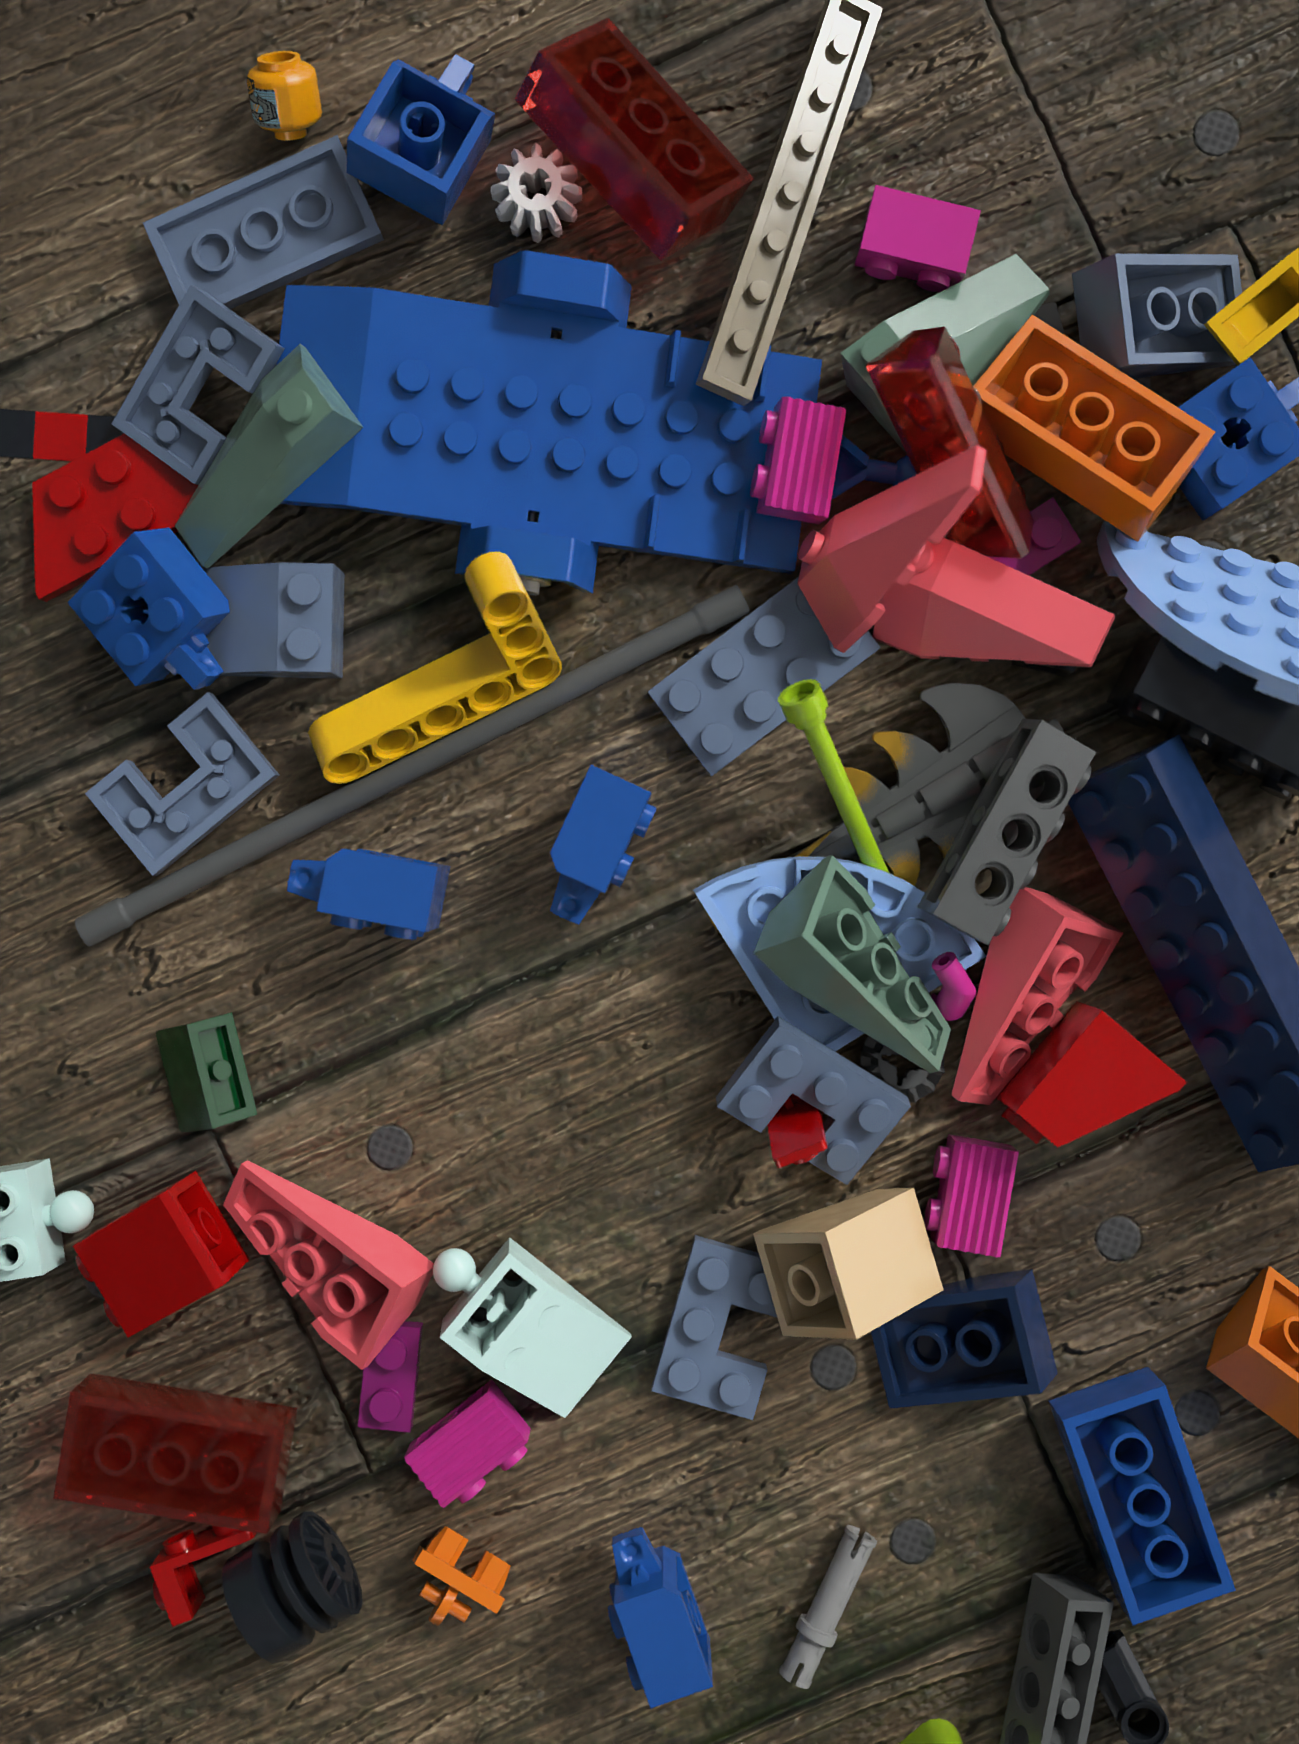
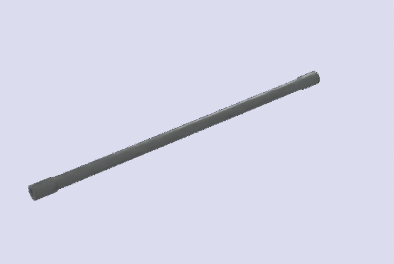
(125, 911)

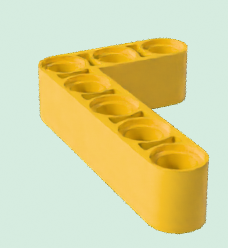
(448, 691)

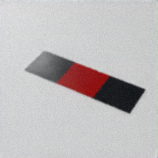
(53, 434)

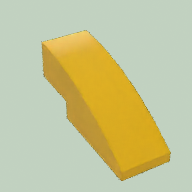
(1259, 311)

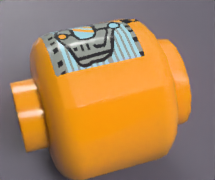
(284, 94)

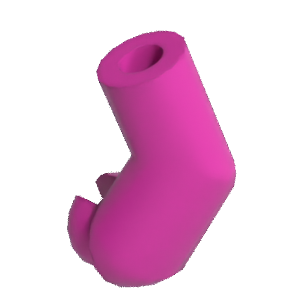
(957, 987)

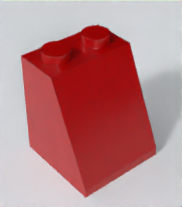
(1084, 1079)
(161, 1255)

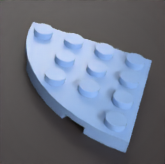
(1213, 604)
(745, 896)

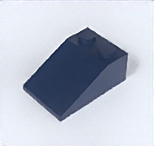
(968, 1344)

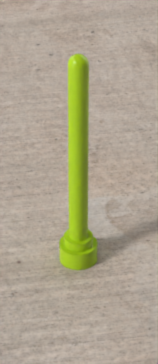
(805, 708)

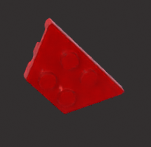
(94, 507)

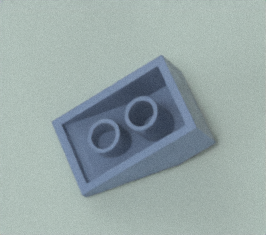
(1152, 310)
(280, 620)

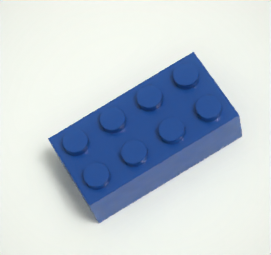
(1142, 1495)

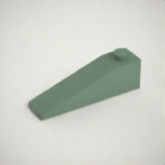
(978, 314)
(274, 446)
(837, 957)

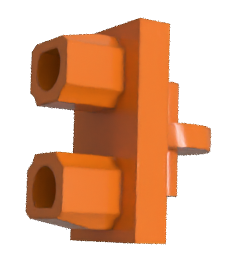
(440, 1561)

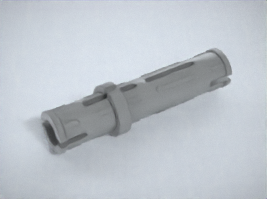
(819, 1624)

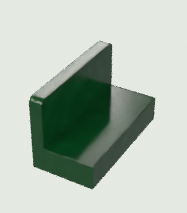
(206, 1073)

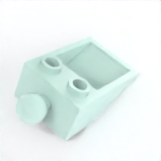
(35, 1218)
(536, 1330)

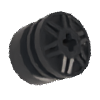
(291, 1587)

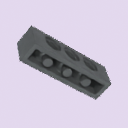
(979, 843)
(1057, 1662)

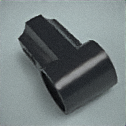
(1127, 1690)

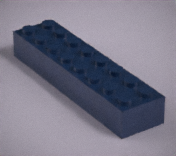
(1203, 936)

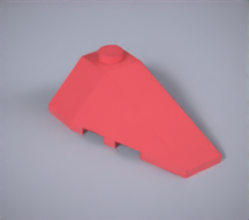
(879, 542)
(985, 611)
(1024, 982)
(343, 1267)

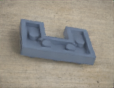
(195, 341)
(168, 827)
(789, 1062)
(690, 1358)

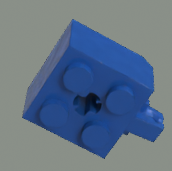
(421, 137)
(1260, 433)
(154, 610)
(595, 841)
(374, 888)
(659, 1620)

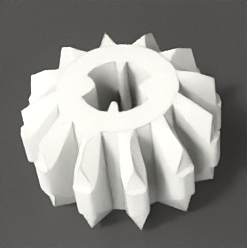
(532, 175)

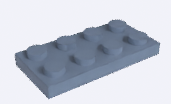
(266, 227)
(731, 688)

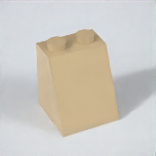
(849, 1265)

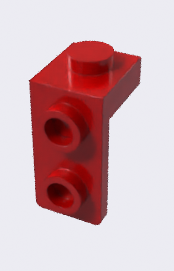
(796, 1133)
(175, 1579)

